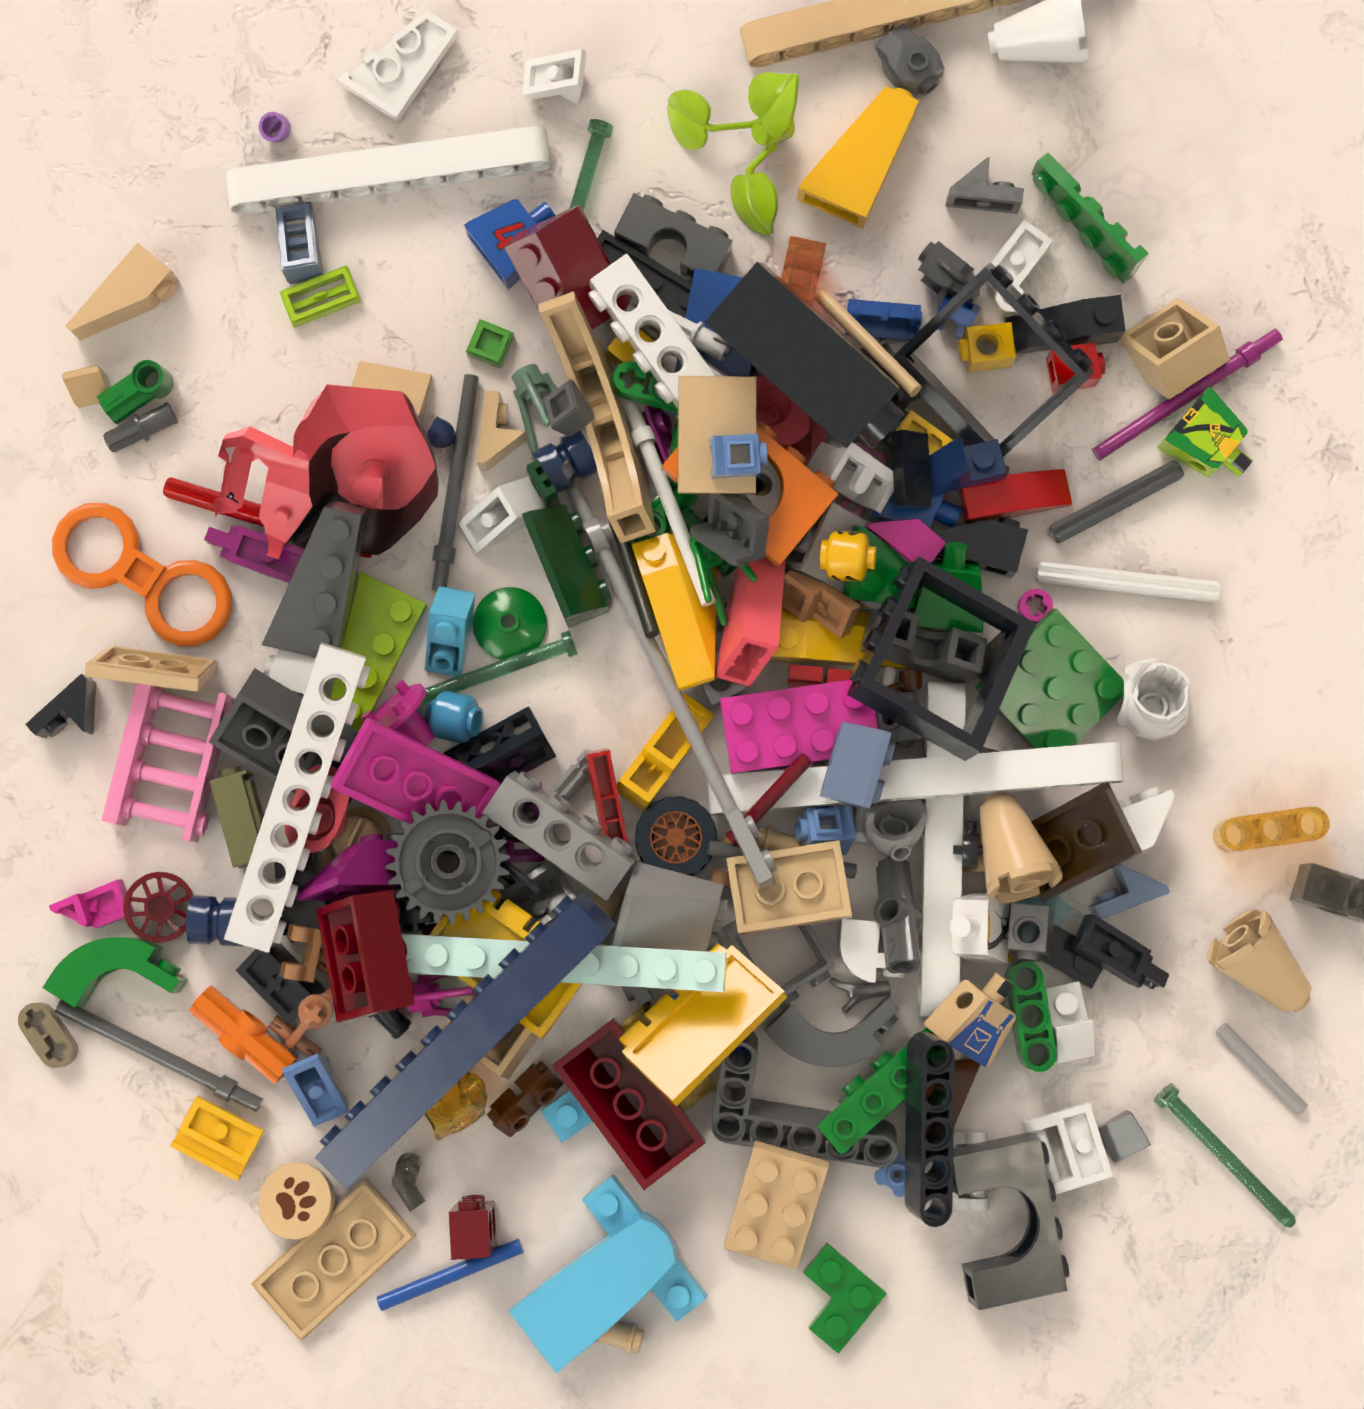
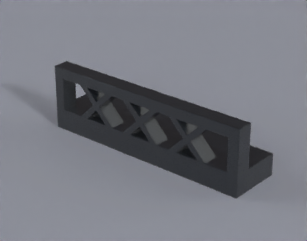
(510, 751)

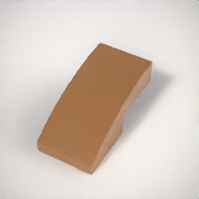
(812, 598)

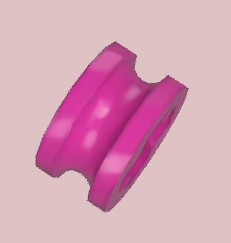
(1046, 603)

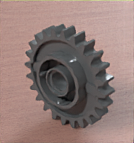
(418, 869)

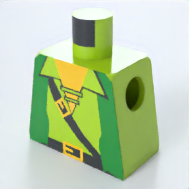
(1208, 437)

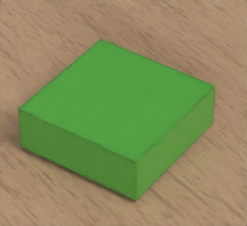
(490, 343)

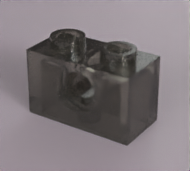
(1329, 891)

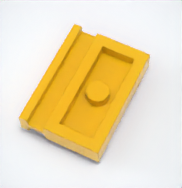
(217, 1138)

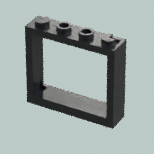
(948, 405)
(865, 689)

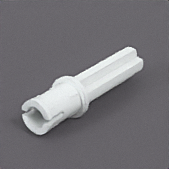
(700, 337)

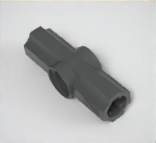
(897, 916)

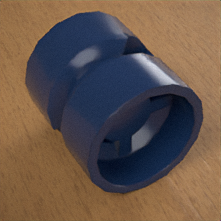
(577, 453)
(209, 920)

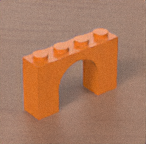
(801, 498)

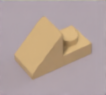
(494, 441)

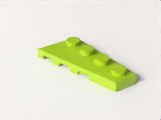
(380, 630)

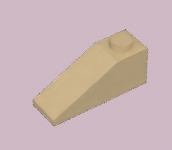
(129, 291)

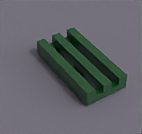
(542, 484)

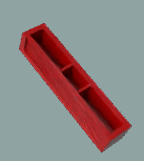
(605, 793)

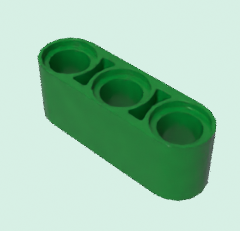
(1040, 1032)

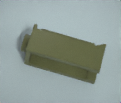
(238, 812)

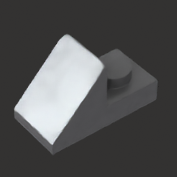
(976, 194)

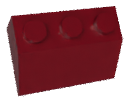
(561, 259)
(365, 955)

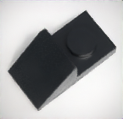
(74, 702)

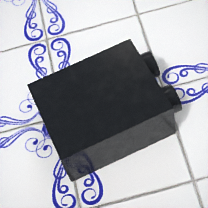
(807, 358)

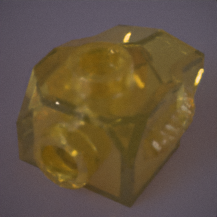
(458, 1107)

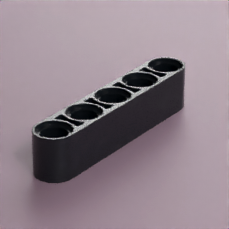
(920, 1113)

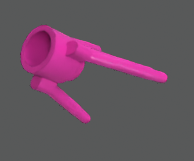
(429, 995)

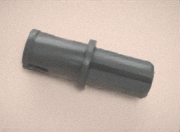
(140, 428)

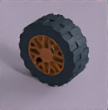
(675, 835)

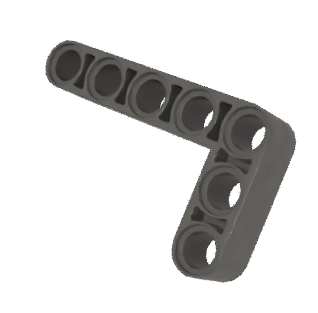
(786, 1118)

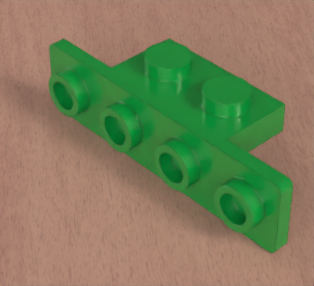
(868, 1100)

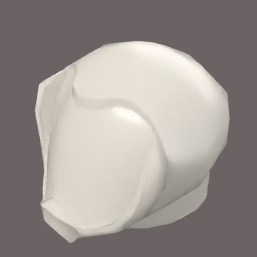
(1166, 687)

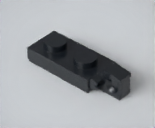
(1117, 953)

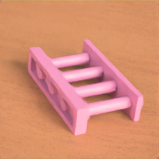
(132, 769)

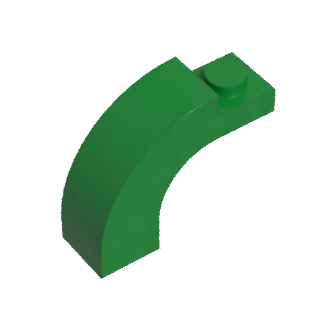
(87, 965)

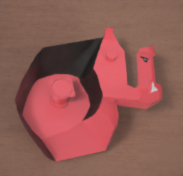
(347, 449)

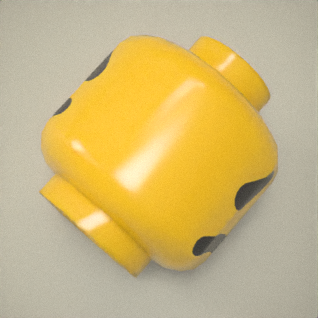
(847, 556)

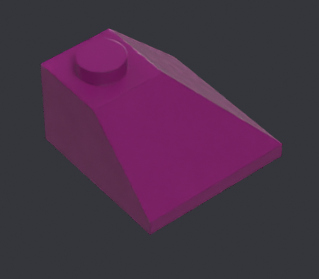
(353, 872)

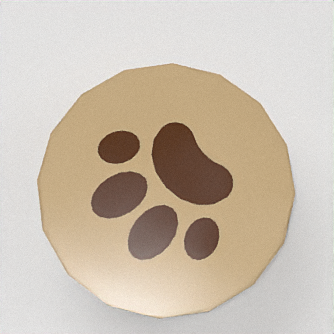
(296, 1201)

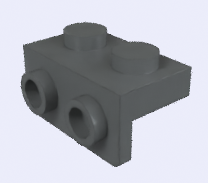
(733, 529)
(553, 890)

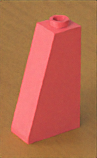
(752, 623)

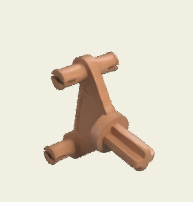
(313, 1013)

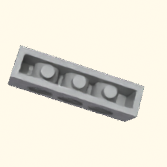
(507, 811)

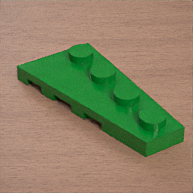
(1086, 214)

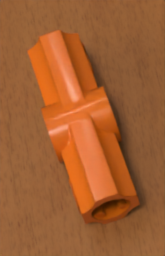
(242, 1034)

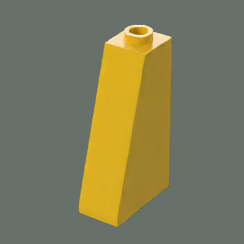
(857, 165)

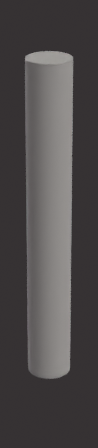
(1262, 1069)

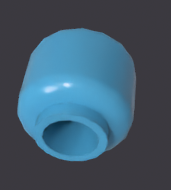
(454, 717)

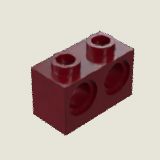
(472, 1228)

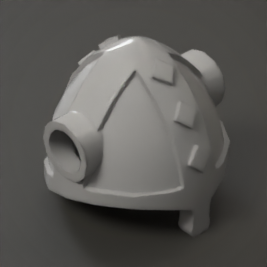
(900, 831)

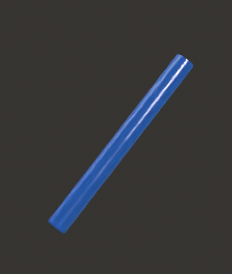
(448, 1275)

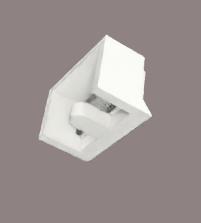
(855, 474)

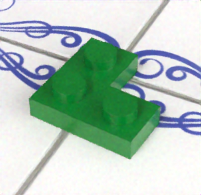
(851, 1294)

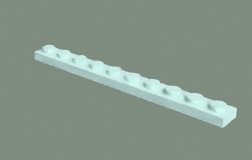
(601, 966)

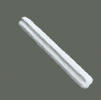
(1128, 582)

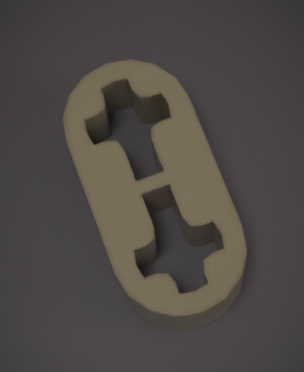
(40, 1040)

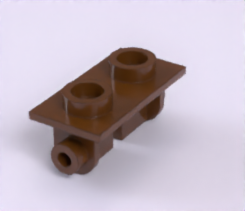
(513, 1112)

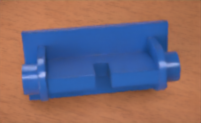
(886, 319)

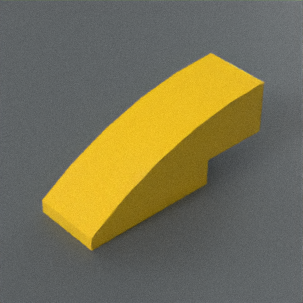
(660, 757)

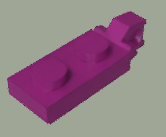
(250, 551)

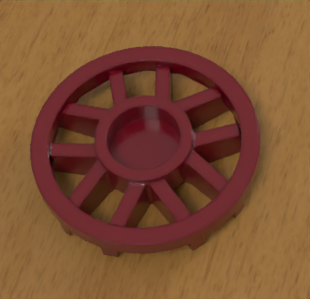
(157, 906)

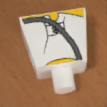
(981, 929)

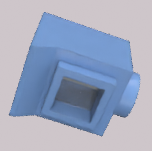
(737, 455)
(826, 825)

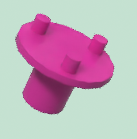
(401, 713)

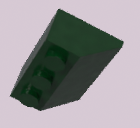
(567, 563)

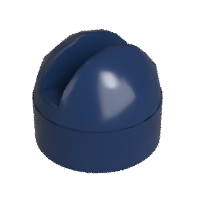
(441, 433)

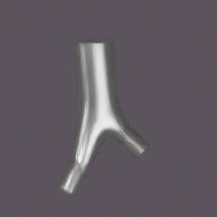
(861, 992)

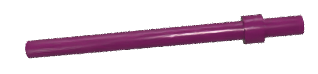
(1245, 356)

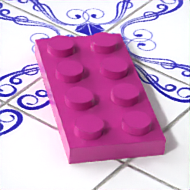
(779, 725)
(405, 775)

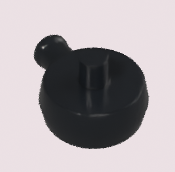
(970, 848)

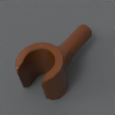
(909, 681)

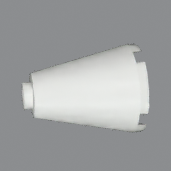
(1042, 34)

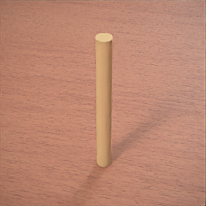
(867, 342)

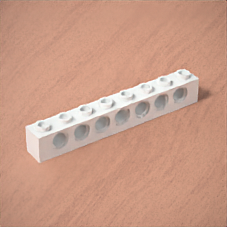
(625, 278)
(245, 925)

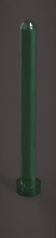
(599, 131)
(504, 667)
(1169, 1098)

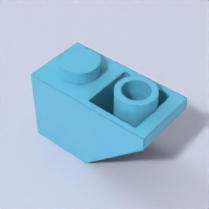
(449, 631)

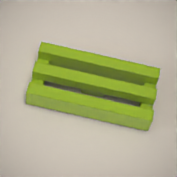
(324, 309)

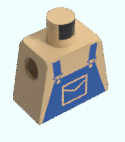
(975, 1019)

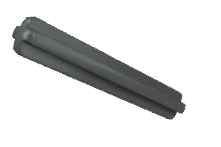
(1116, 501)

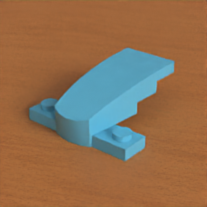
(607, 1279)

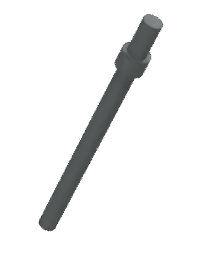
(444, 552)
(223, 1088)

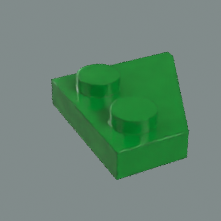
(878, 581)

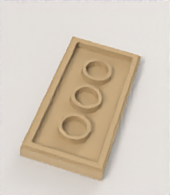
(333, 1264)

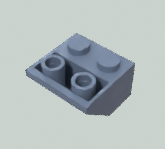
(856, 765)

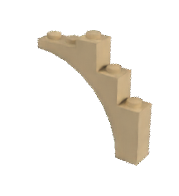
(618, 465)

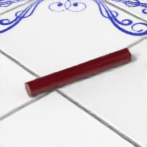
(776, 791)

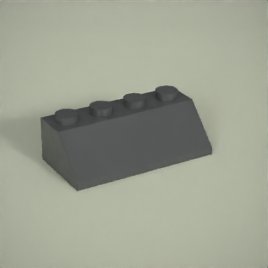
(261, 725)

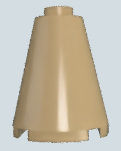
(1013, 851)
(1261, 961)

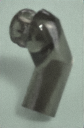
(404, 1180)

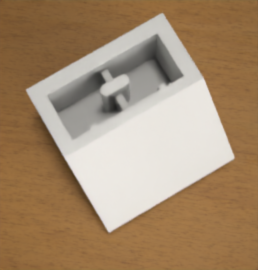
(1147, 814)

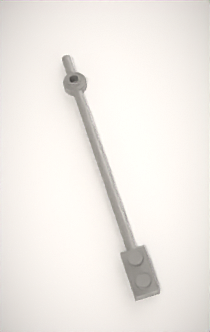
(742, 828)

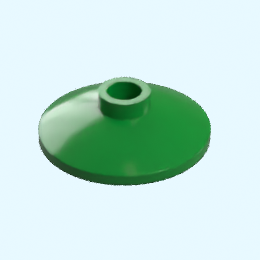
(523, 636)

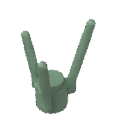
(532, 387)

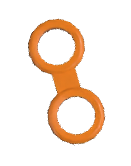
(141, 574)

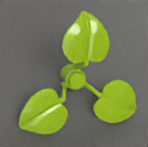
(771, 99)

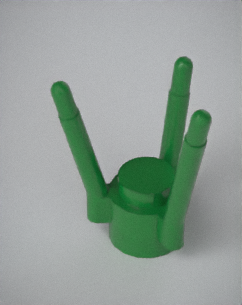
(705, 560)

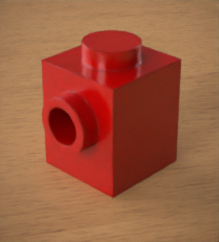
(1060, 373)

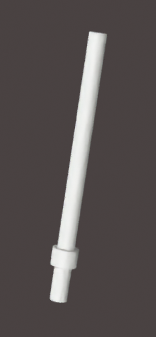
(644, 440)

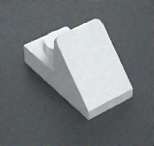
(555, 75)
(1070, 1023)

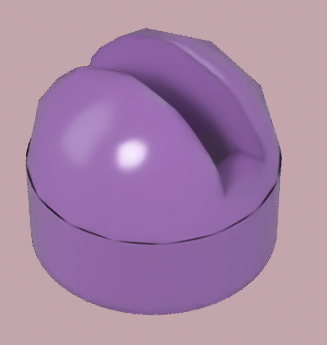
(270, 123)

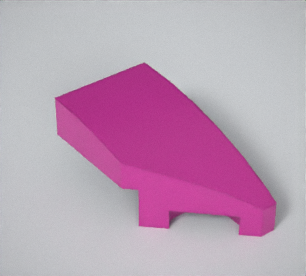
(908, 538)
(95, 907)

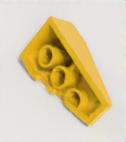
(682, 621)
(815, 644)

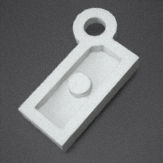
(1020, 257)

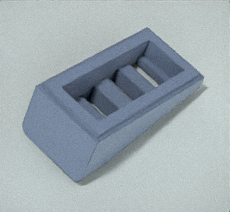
(300, 265)

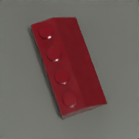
(626, 1107)

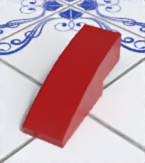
(1016, 496)

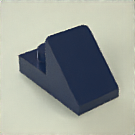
(962, 467)

